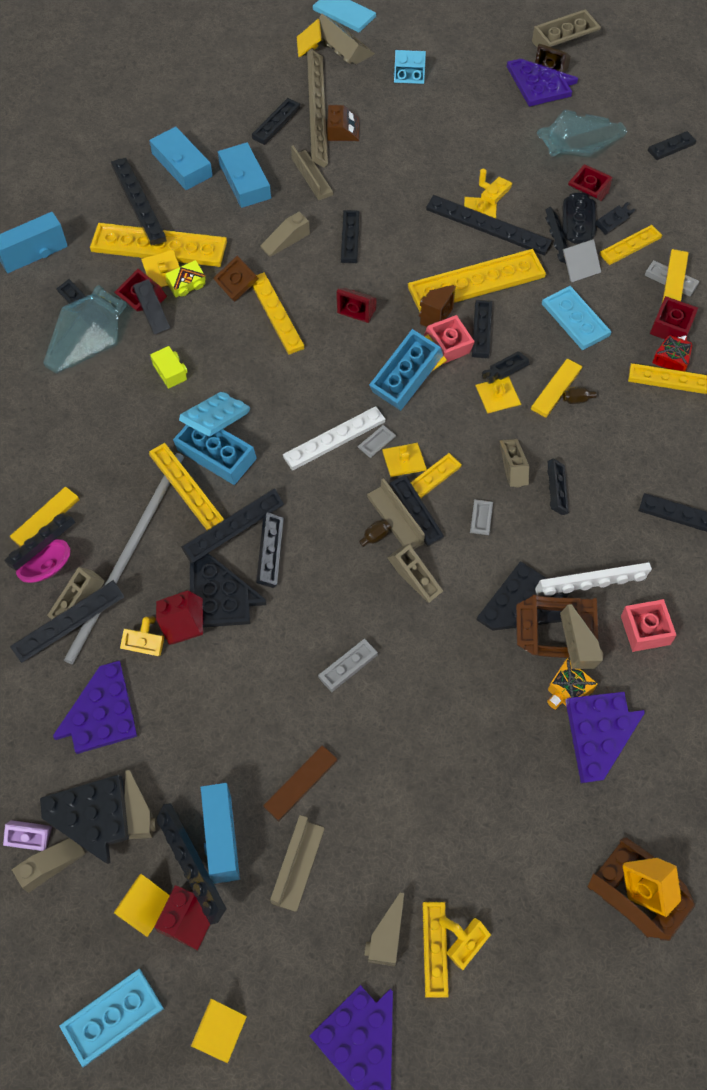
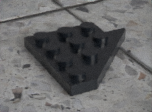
(520, 585)
(223, 593)
(90, 815)

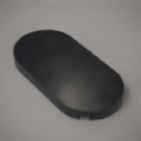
(578, 218)

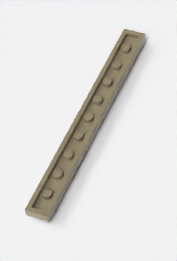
(317, 108)

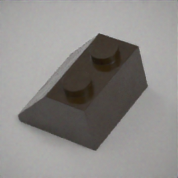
(552, 58)

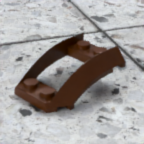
(527, 622)
(610, 877)

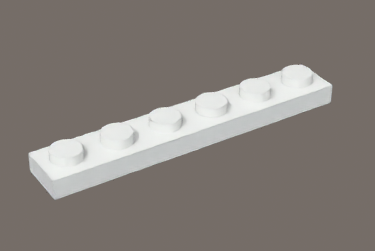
(333, 438)
(592, 579)

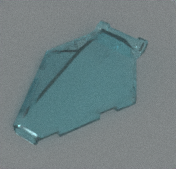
(580, 134)
(84, 330)

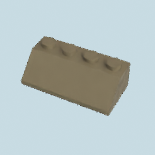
(564, 29)
(343, 41)

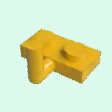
(493, 191)
(141, 640)
(468, 940)

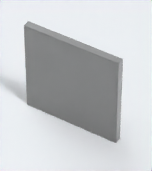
(582, 260)

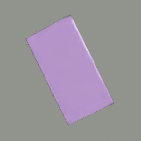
(26, 835)

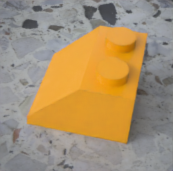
(653, 884)

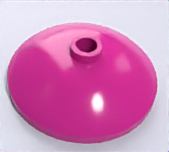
(45, 563)

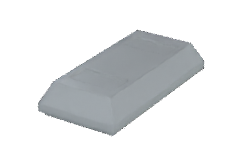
(376, 441)
(481, 517)

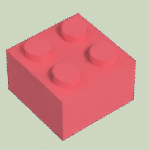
(451, 337)
(648, 625)

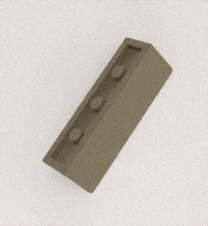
(311, 174)
(396, 515)
(297, 865)

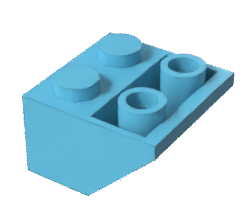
(409, 66)

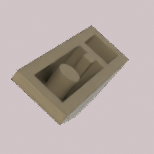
(288, 233)
(514, 463)
(415, 572)
(79, 587)
(581, 643)
(139, 817)
(47, 863)
(386, 936)

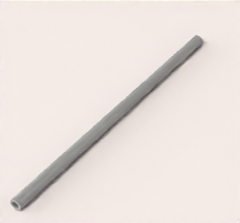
(122, 561)

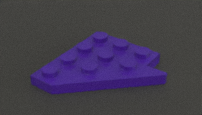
(539, 82)
(100, 713)
(600, 731)
(360, 1040)

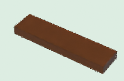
(300, 783)

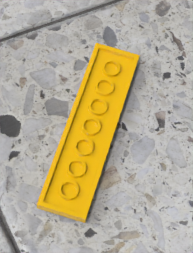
(134, 243)
(483, 277)

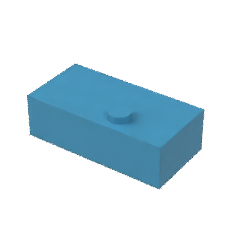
(181, 158)
(244, 175)
(31, 242)
(406, 369)
(219, 453)
(219, 833)

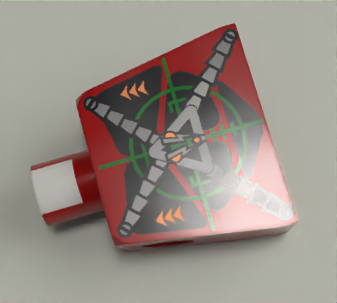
(673, 353)

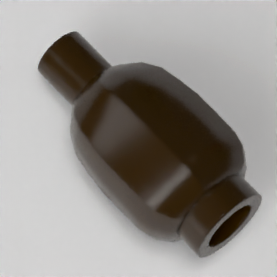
(578, 395)
(375, 532)

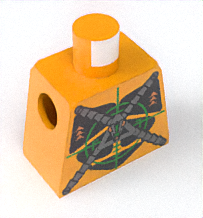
(569, 684)

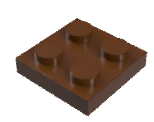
(235, 278)

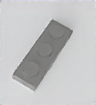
(659, 272)
(348, 665)

